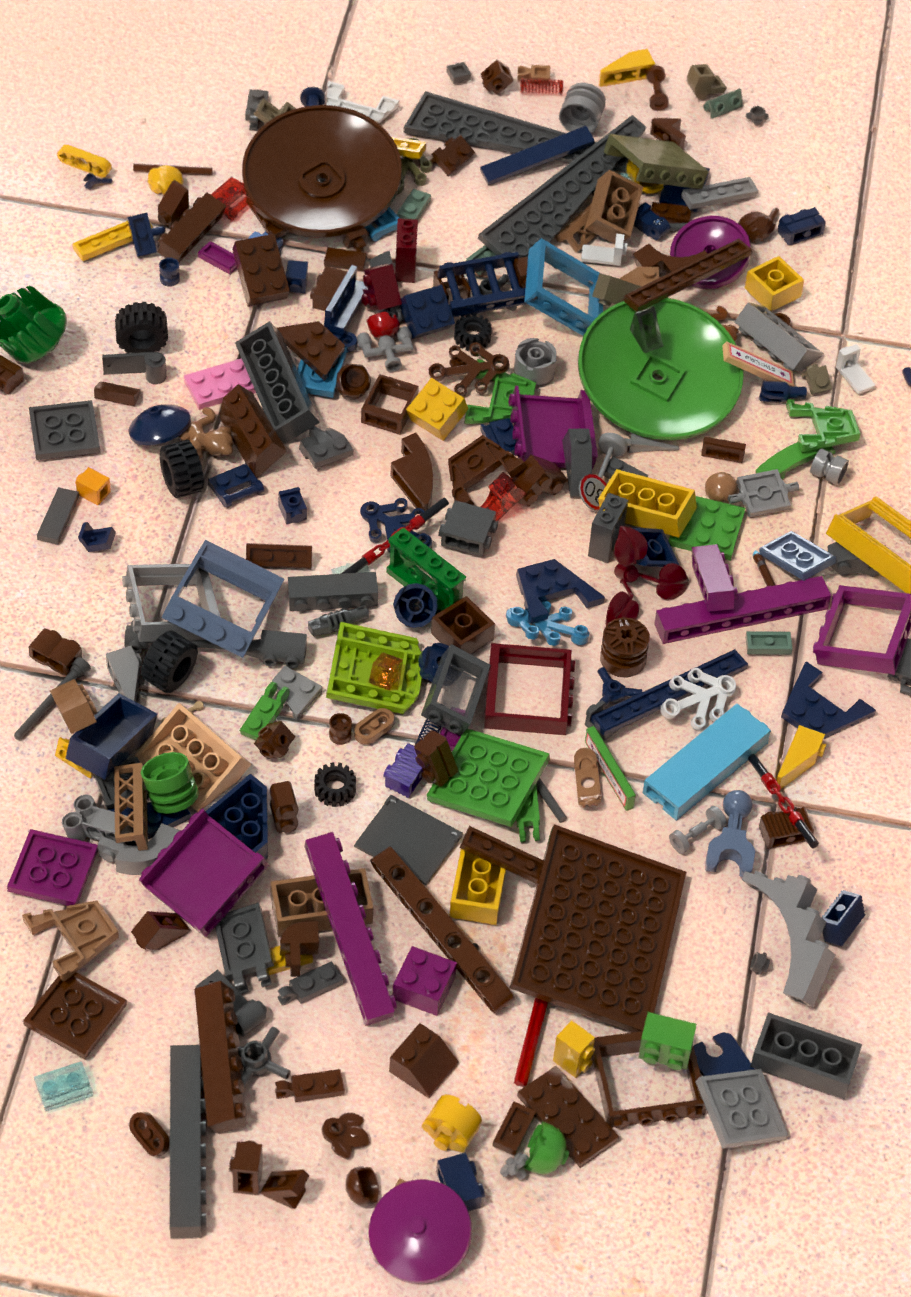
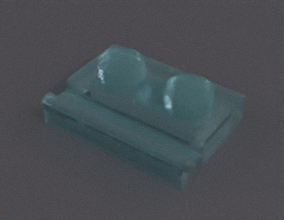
(63, 1086)

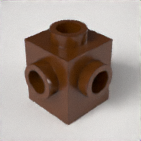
(496, 77)
(274, 740)

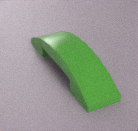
(789, 459)

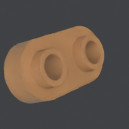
(372, 726)

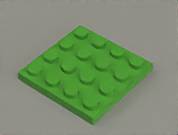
(491, 777)

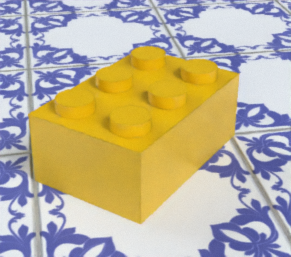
(476, 889)

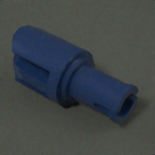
(780, 391)

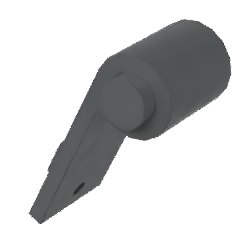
(150, 363)
(248, 1013)

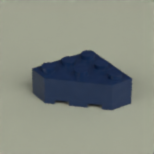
(245, 814)

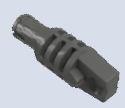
(327, 623)

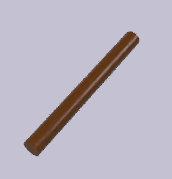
(183, 169)

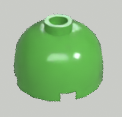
(546, 1149)

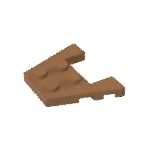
(84, 929)

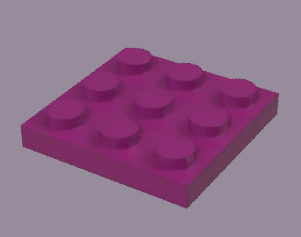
(52, 868)

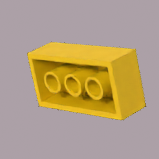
(652, 502)

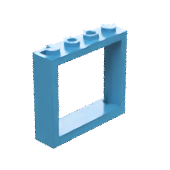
(548, 302)

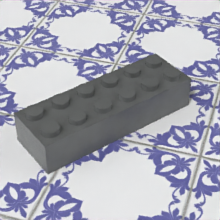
(277, 382)

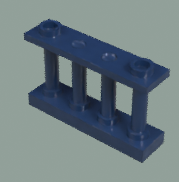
(479, 302)

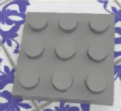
(741, 1108)

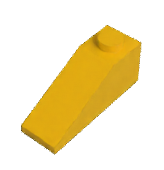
(627, 68)
(801, 755)

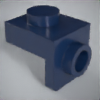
(96, 539)

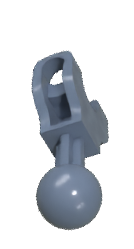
(732, 841)

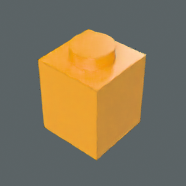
(93, 486)

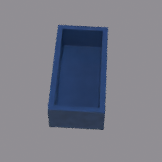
(117, 734)

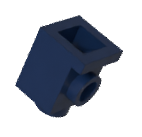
(292, 505)

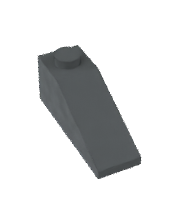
(578, 458)

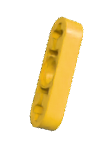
(72, 156)

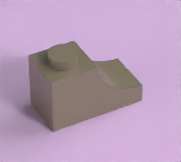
(612, 289)

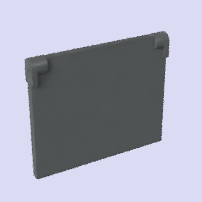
(412, 834)

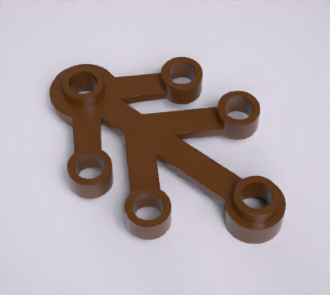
(471, 368)

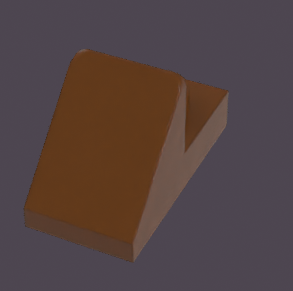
(668, 130)
(286, 1187)

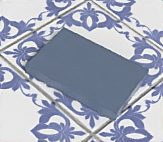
(797, 555)

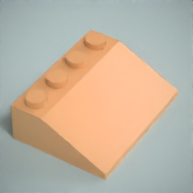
(211, 758)

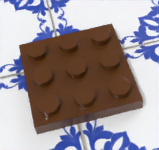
(75, 1013)

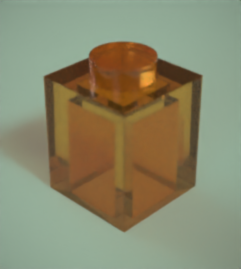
(385, 671)

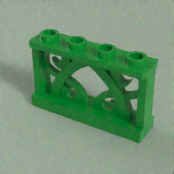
(408, 552)

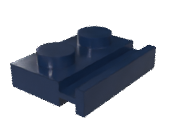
(500, 433)

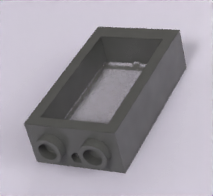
(455, 690)

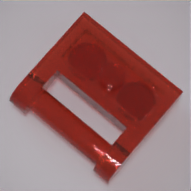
(228, 194)

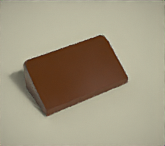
(116, 393)

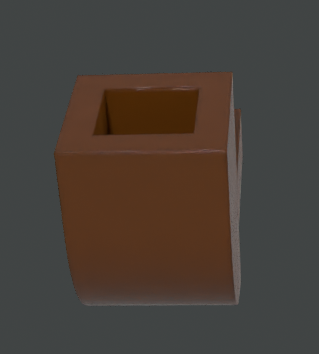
(299, 940)

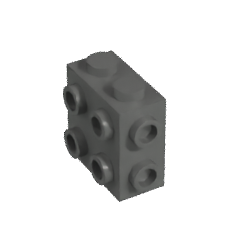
(468, 528)

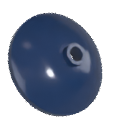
(159, 424)

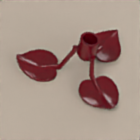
(631, 547)

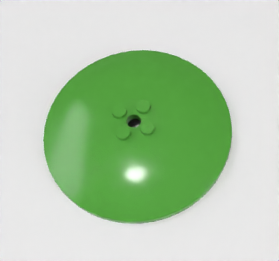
(696, 381)

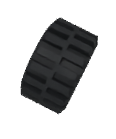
(141, 328)
(181, 468)
(169, 661)

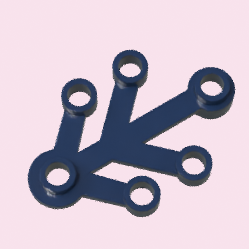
(391, 523)

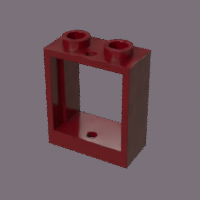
(406, 250)

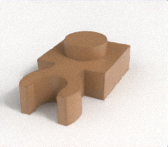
(535, 72)

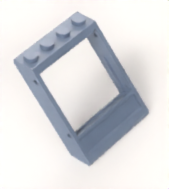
(235, 571)

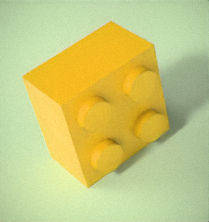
(774, 283)
(437, 409)

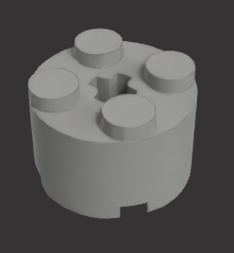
(535, 360)

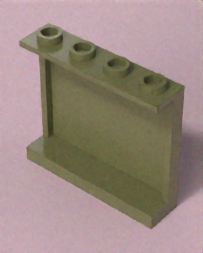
(658, 161)

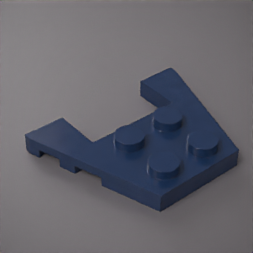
(550, 581)
(815, 712)

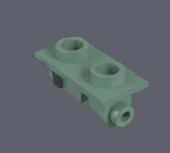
(724, 103)

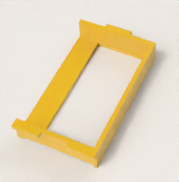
(868, 549)

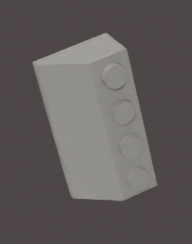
(779, 339)

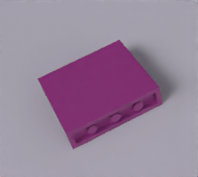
(544, 421)
(203, 872)

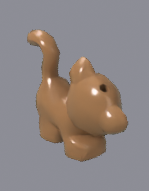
(214, 442)

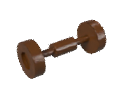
(659, 100)

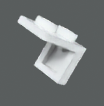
(605, 255)
(850, 369)

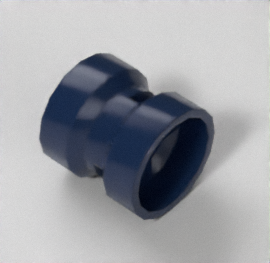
(169, 271)

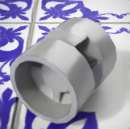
(829, 466)

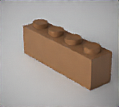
(74, 705)

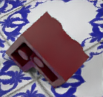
(381, 289)

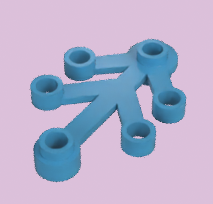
(519, 618)

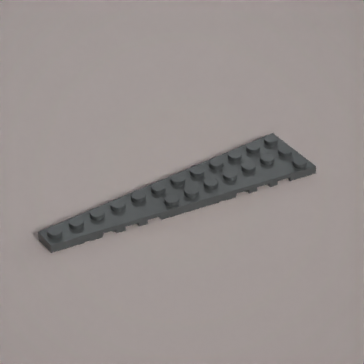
(447, 118)
(555, 201)

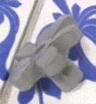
(514, 1166)

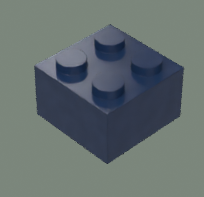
(427, 311)

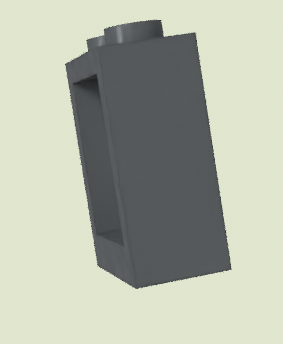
(606, 527)

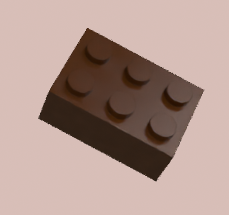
(260, 270)

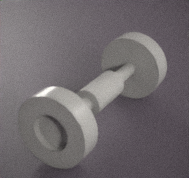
(680, 841)

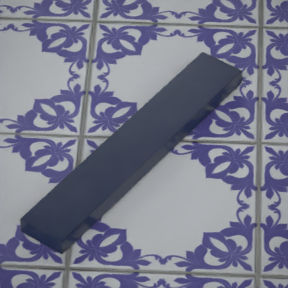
(537, 155)

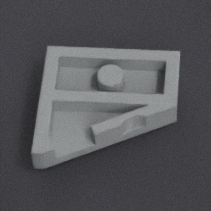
(302, 690)

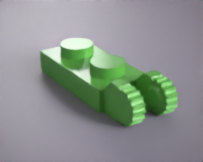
(265, 711)
(529, 816)

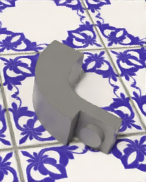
(129, 858)

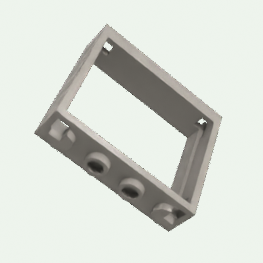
(164, 575)

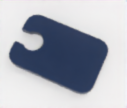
(729, 1061)

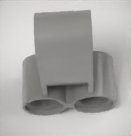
(91, 821)

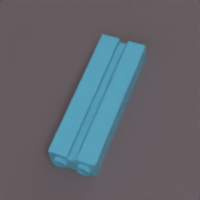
(706, 761)

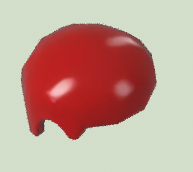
(383, 324)

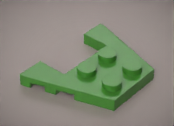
(499, 406)
(832, 425)

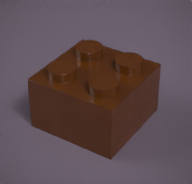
(463, 626)

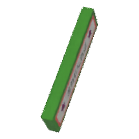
(610, 768)

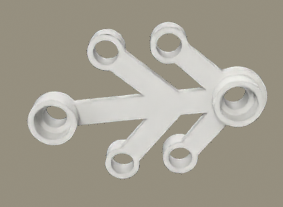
(700, 696)

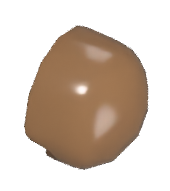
(720, 486)

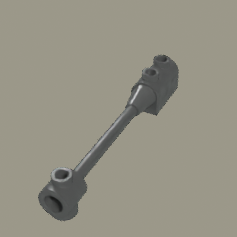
(271, 648)

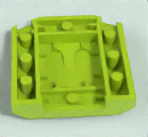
(352, 664)

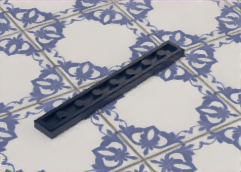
(652, 699)

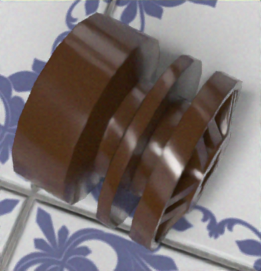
(624, 647)

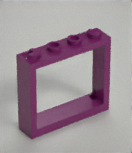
(860, 659)

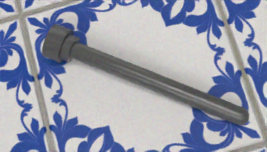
(79, 668)

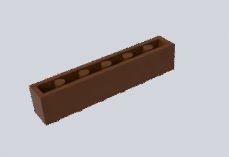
(220, 1057)

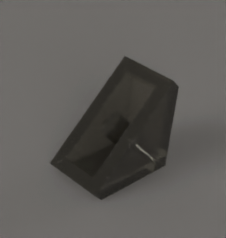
(646, 329)

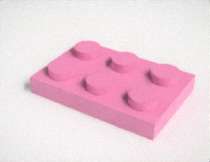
(213, 383)

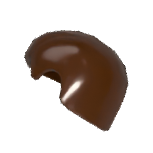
(362, 1186)

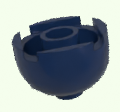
(406, 601)

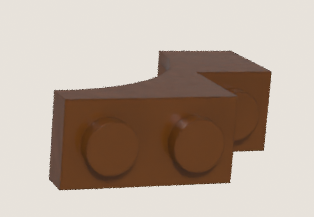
(650, 257)

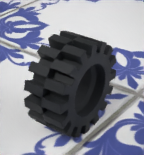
(472, 323)
(338, 795)

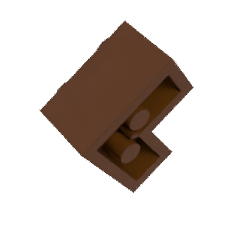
(539, 477)

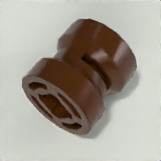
(340, 728)

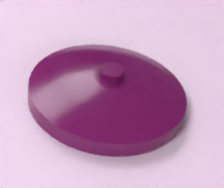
(710, 234)
(420, 1231)

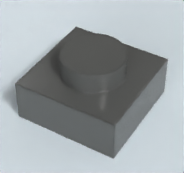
(458, 72)

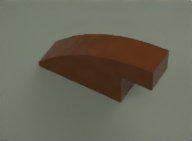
(414, 472)

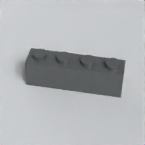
(332, 591)

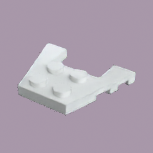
(378, 114)

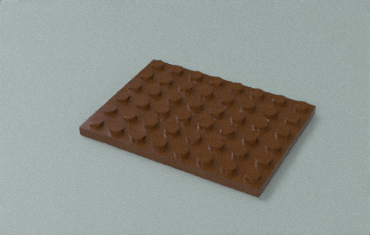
(598, 930)

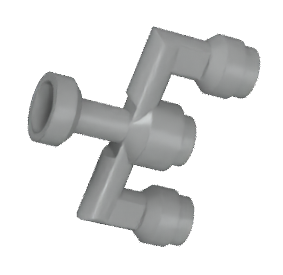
(387, 347)

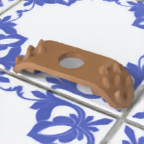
(587, 767)

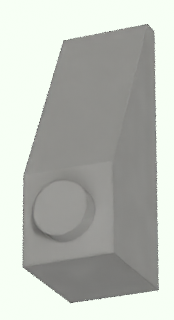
(125, 671)

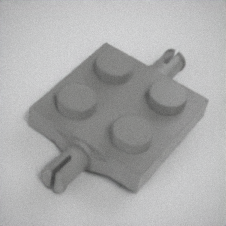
(763, 493)

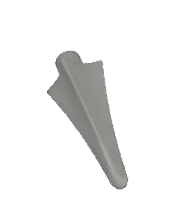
(640, 444)

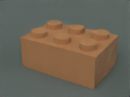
(614, 206)

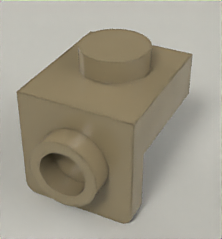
(817, 379)

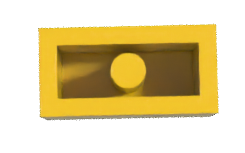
(574, 1049)

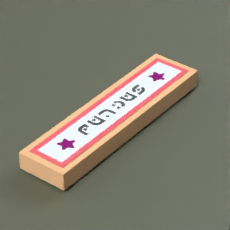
(755, 364)

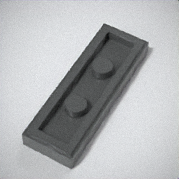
(57, 515)

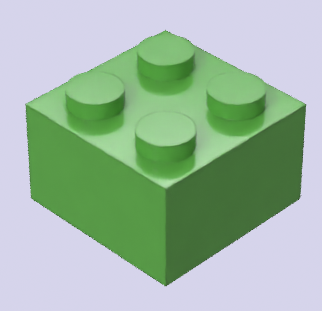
(667, 1041)

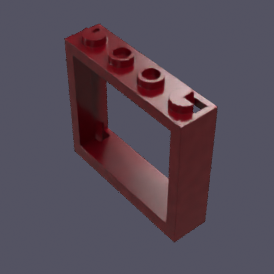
(537, 657)

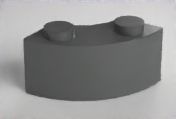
(848, 562)

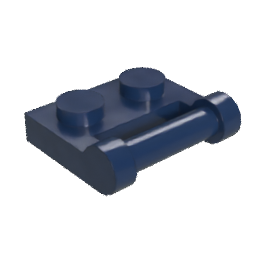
(235, 480)

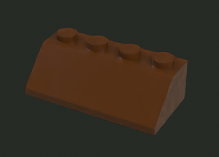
(251, 430)

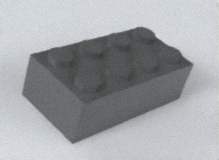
(806, 1055)

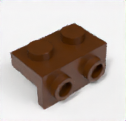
(453, 155)

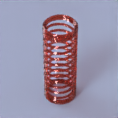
(548, 83)

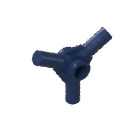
(613, 689)

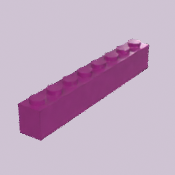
(751, 608)
(349, 928)

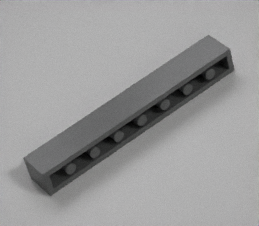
(186, 1143)

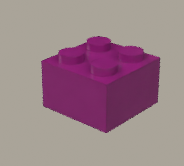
(424, 980)

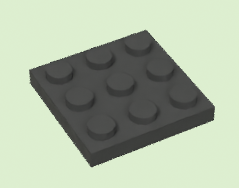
(64, 430)

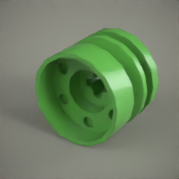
(169, 782)

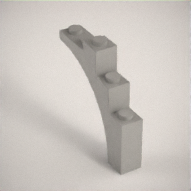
(809, 955)

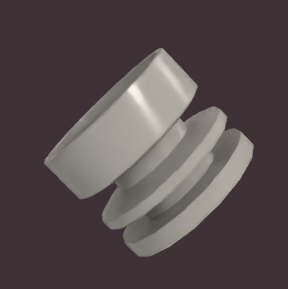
(582, 107)

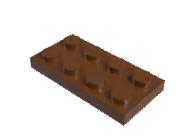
(568, 1110)

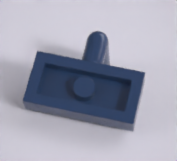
(143, 234)

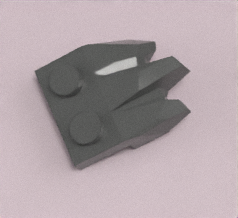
(325, 446)

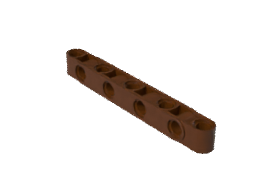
(442, 929)

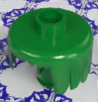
(30, 325)

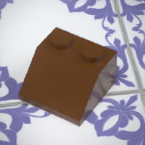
(422, 1061)

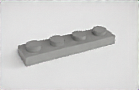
(719, 193)

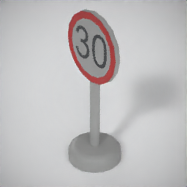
(592, 485)

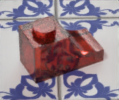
(503, 495)

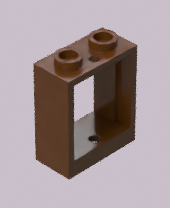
(385, 418)

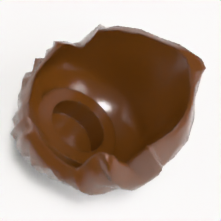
(757, 225)
(353, 380)

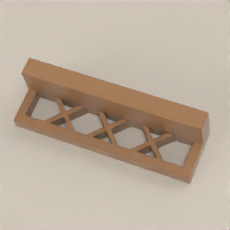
(573, 227)
(139, 806)

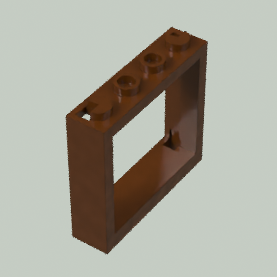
(627, 1044)

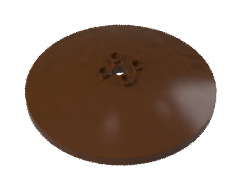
(314, 144)

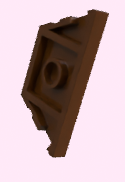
(314, 346)

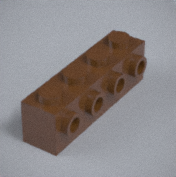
(191, 228)

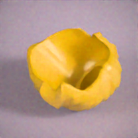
(161, 178)

